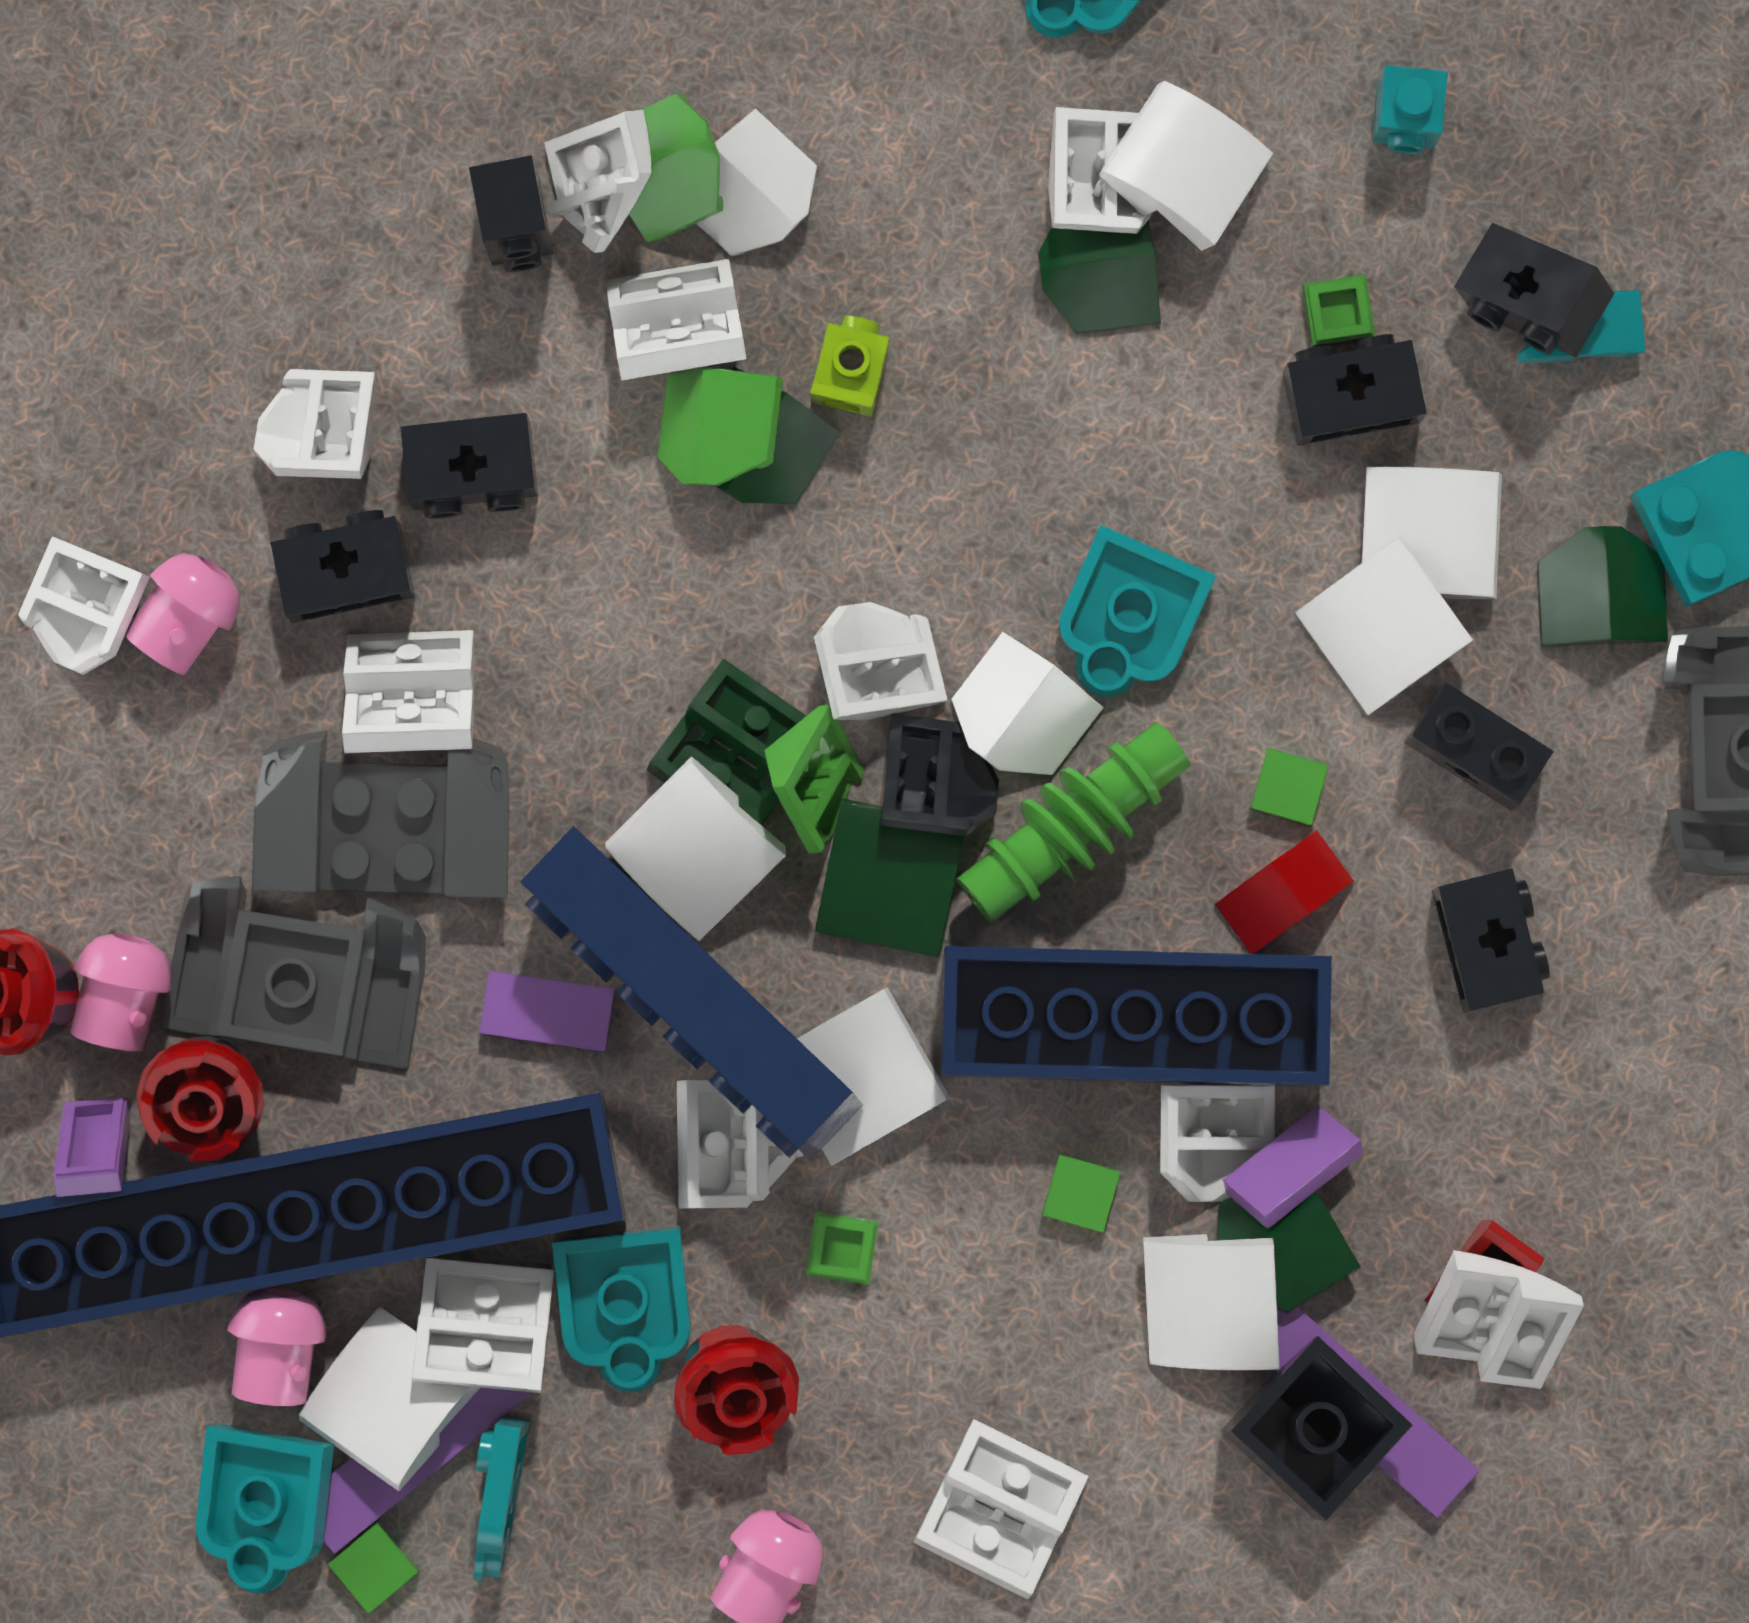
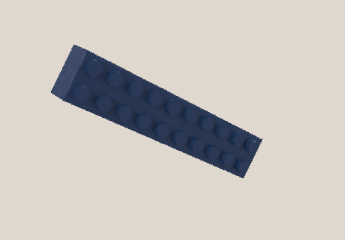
(308, 1214)

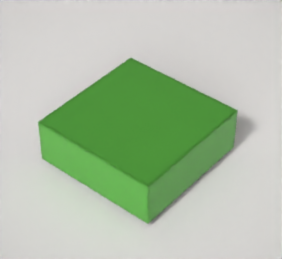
(1338, 310)
(1289, 787)
(1081, 1193)
(842, 1248)
(373, 1567)

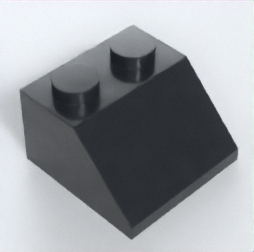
(1316, 1428)

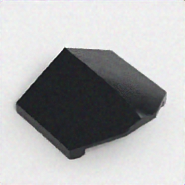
(934, 778)

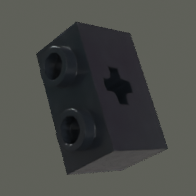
(511, 213)
(1533, 291)
(1389, 401)
(438, 447)
(317, 592)
(1478, 746)
(1463, 917)

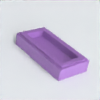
(547, 1011)
(92, 1147)
(1293, 1166)

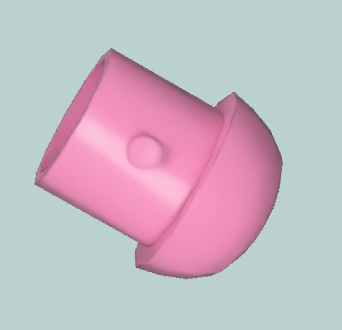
(184, 611)
(119, 991)
(275, 1346)
(768, 1568)

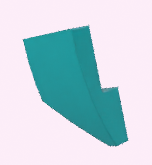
(1615, 335)

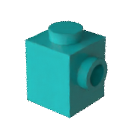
(1409, 108)

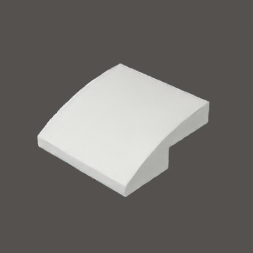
(1186, 164)
(675, 319)
(1443, 519)
(1383, 626)
(409, 691)
(695, 849)
(881, 1064)
(1211, 1303)
(1498, 1317)
(483, 1325)
(376, 1409)
(1014, 1483)

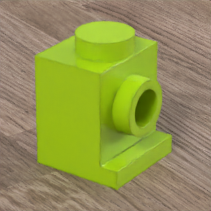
(850, 389)

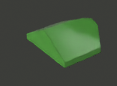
(683, 173)
(718, 424)
(812, 774)

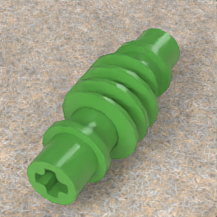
(1073, 821)

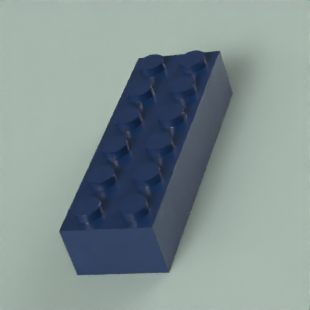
(700, 1001)
(1136, 1016)

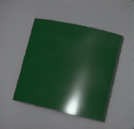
(743, 719)
(887, 882)

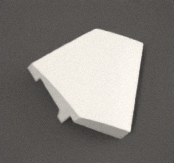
(600, 175)
(721, 1151)

